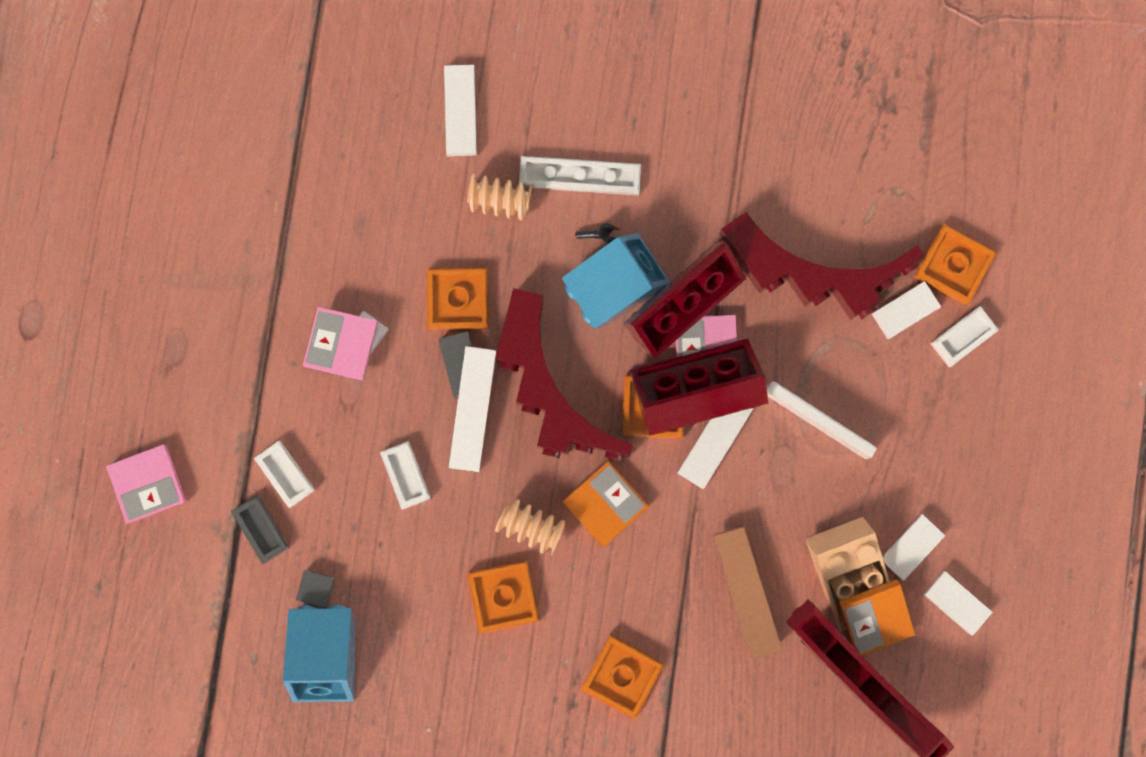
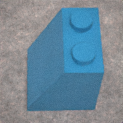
(615, 280)
(320, 654)

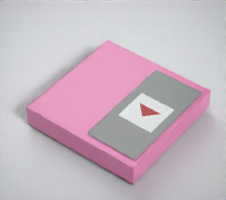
(706, 334)
(340, 344)
(146, 484)

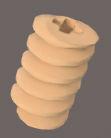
(499, 197)
(530, 526)

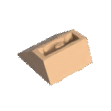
(847, 563)

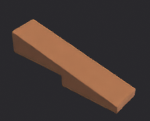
(747, 592)

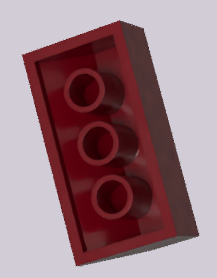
(686, 299)
(699, 386)

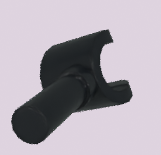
(602, 233)

